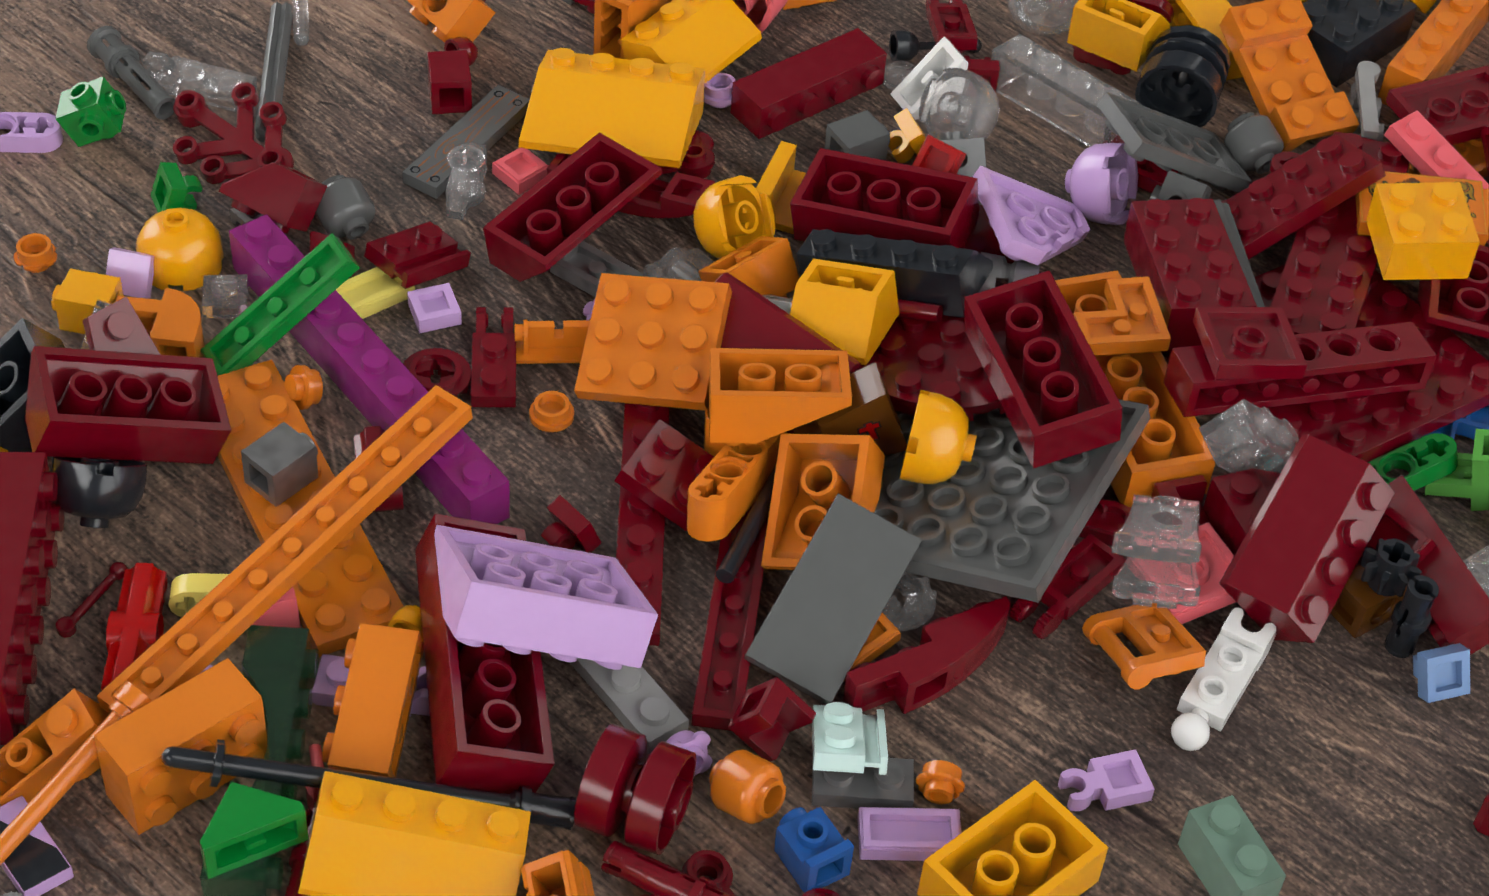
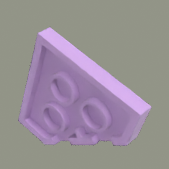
(1028, 220)

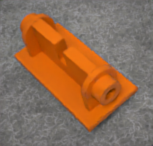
(542, 344)

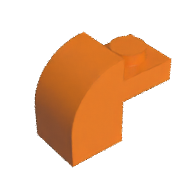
(171, 323)

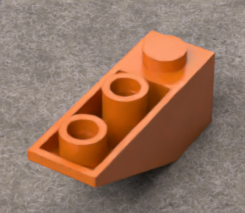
(46, 745)

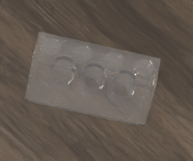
(1054, 90)

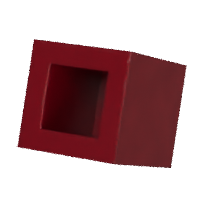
(449, 81)

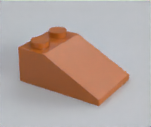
(773, 391)
(805, 484)

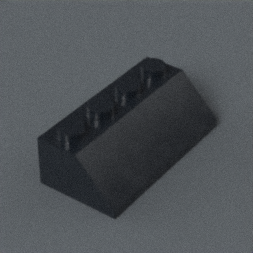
(921, 270)

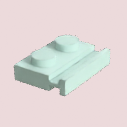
(848, 739)

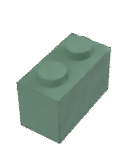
(1229, 851)

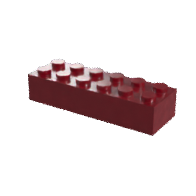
(26, 554)
(482, 700)

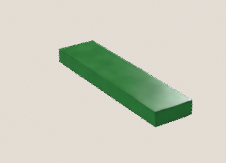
(281, 306)

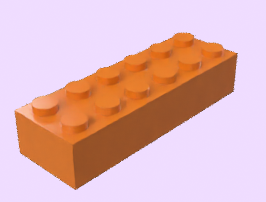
(1170, 443)

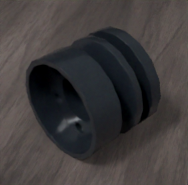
(1184, 74)

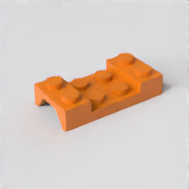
(1285, 72)

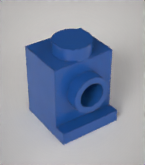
(812, 848)

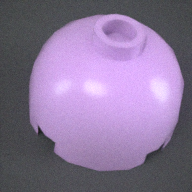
(1103, 183)

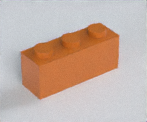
(374, 701)

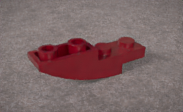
(946, 657)

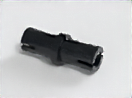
(1411, 616)

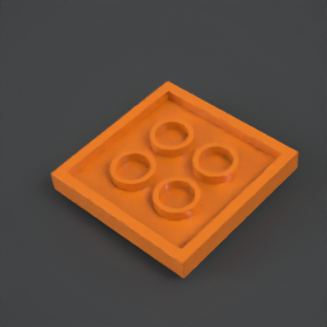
(652, 341)

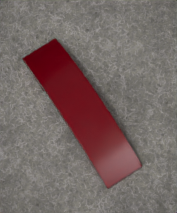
(660, 197)

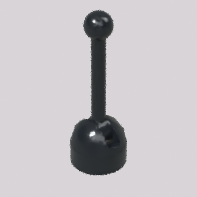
(905, 45)

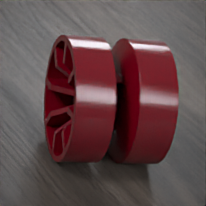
(624, 786)

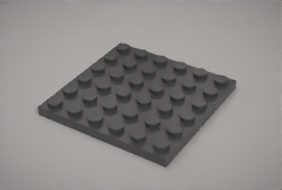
(998, 517)

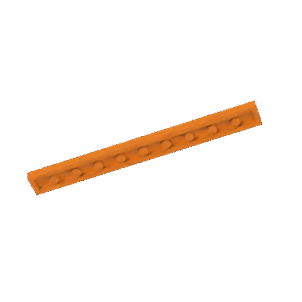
(295, 548)

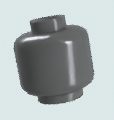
(1253, 142)
(345, 207)

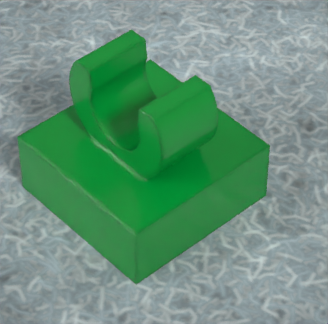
(171, 188)

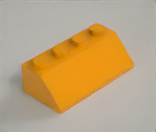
(410, 842)

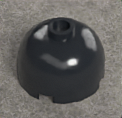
(99, 488)

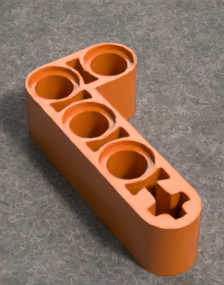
(728, 485)

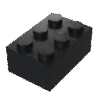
(1356, 32)

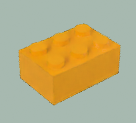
(1018, 850)

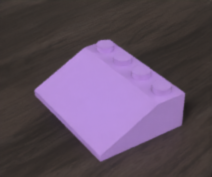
(541, 599)

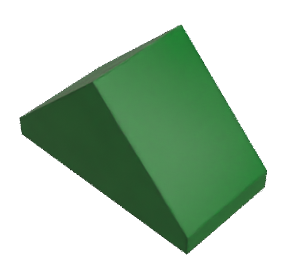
(250, 827)

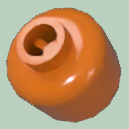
(747, 786)

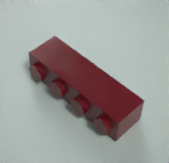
(808, 83)
(1461, 604)

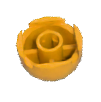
(732, 215)
(182, 246)
(937, 440)

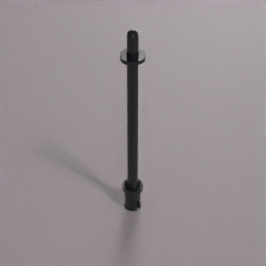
(544, 808)

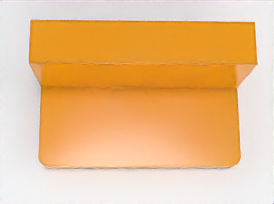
(781, 183)

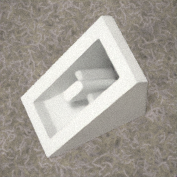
(941, 57)

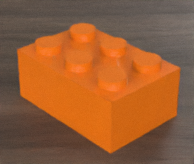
(191, 716)

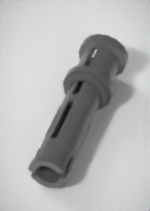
(157, 97)

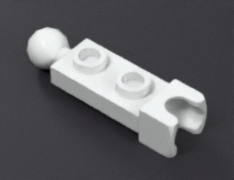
(1221, 681)

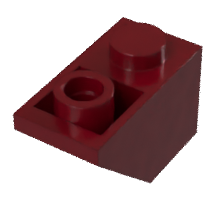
(279, 192)

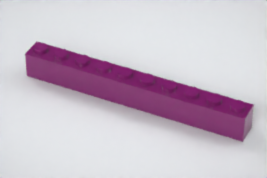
(372, 376)

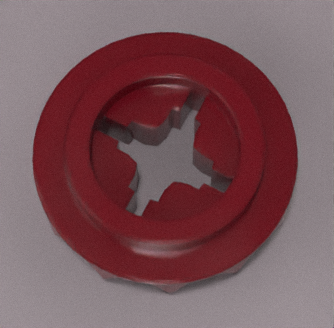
(451, 367)

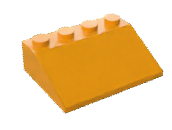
(631, 101)

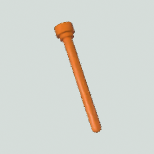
(126, 700)

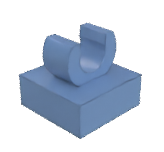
(1442, 672)

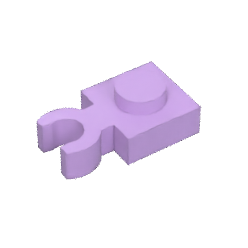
(1113, 779)

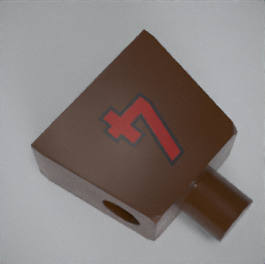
(870, 414)

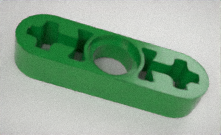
(1424, 459)

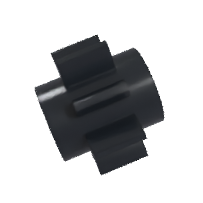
(1389, 567)

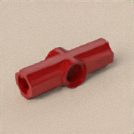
(137, 619)

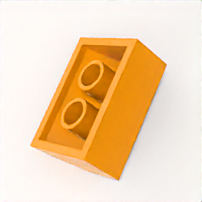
(695, 33)

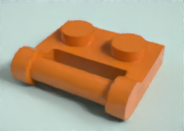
(1155, 633)

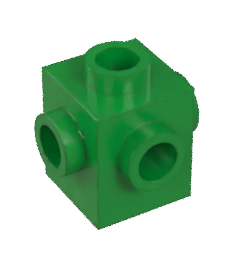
(91, 111)

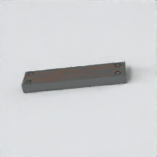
(482, 124)

